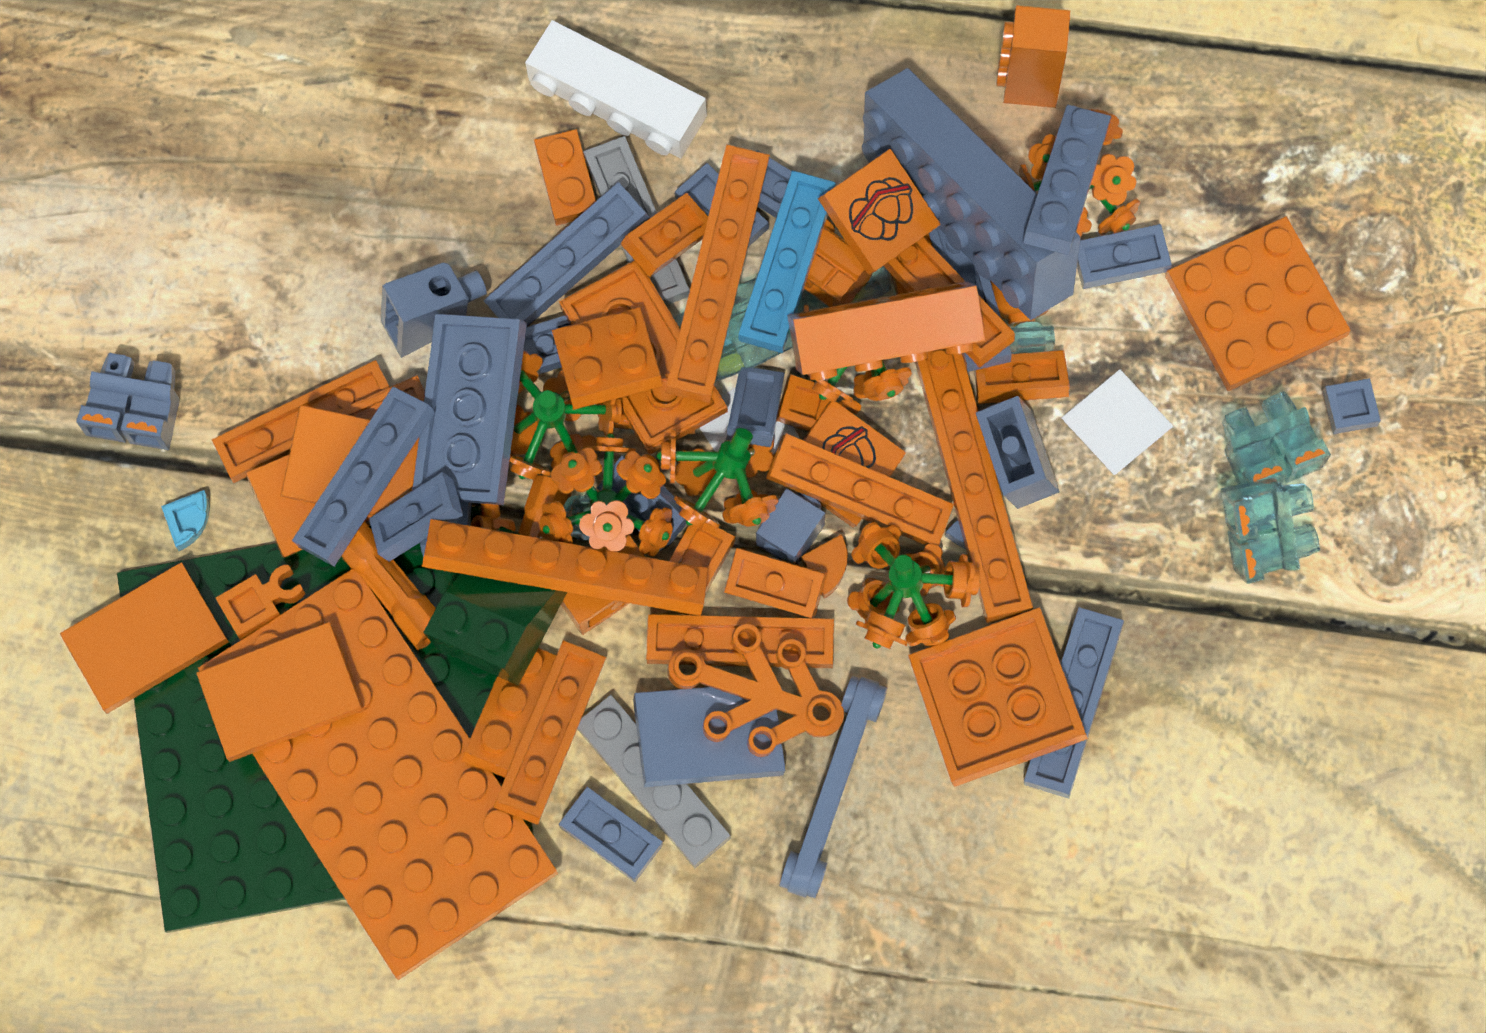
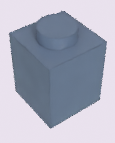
(791, 527)

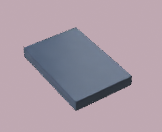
(679, 753)

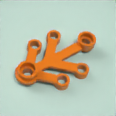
(764, 693)

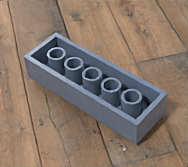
(969, 191)

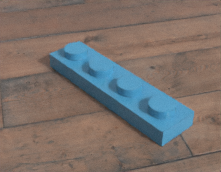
(786, 263)

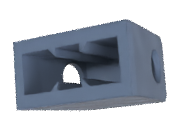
(413, 301)

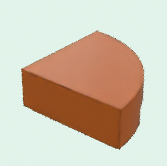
(831, 559)

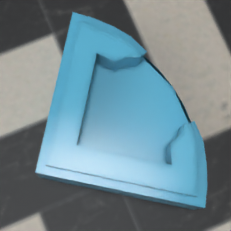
(187, 518)

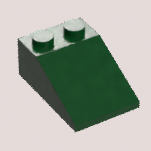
(493, 623)

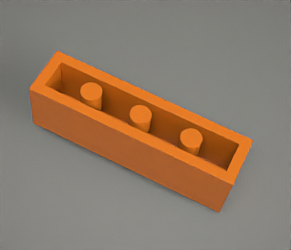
(886, 329)

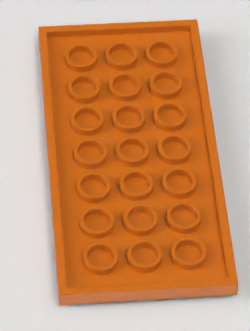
(388, 792)

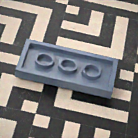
(474, 400)

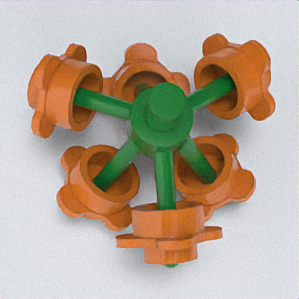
(909, 577)

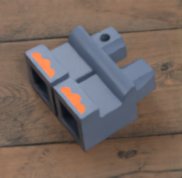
(131, 407)

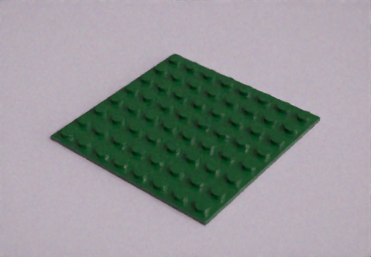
(217, 824)

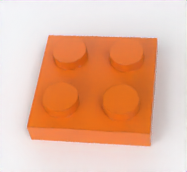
(607, 358)

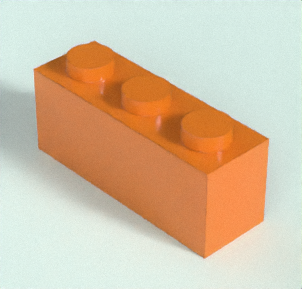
(1033, 56)

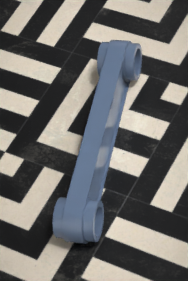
(804, 869)

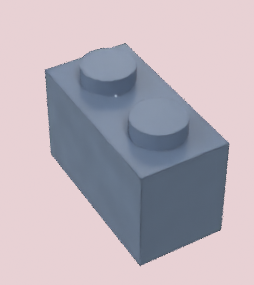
(1017, 452)

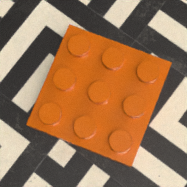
(1257, 303)
(997, 697)

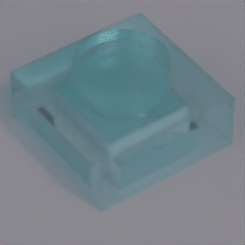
(1032, 338)

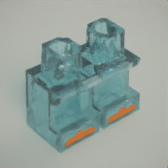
(1277, 449)
(1263, 527)

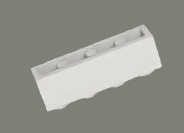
(616, 90)

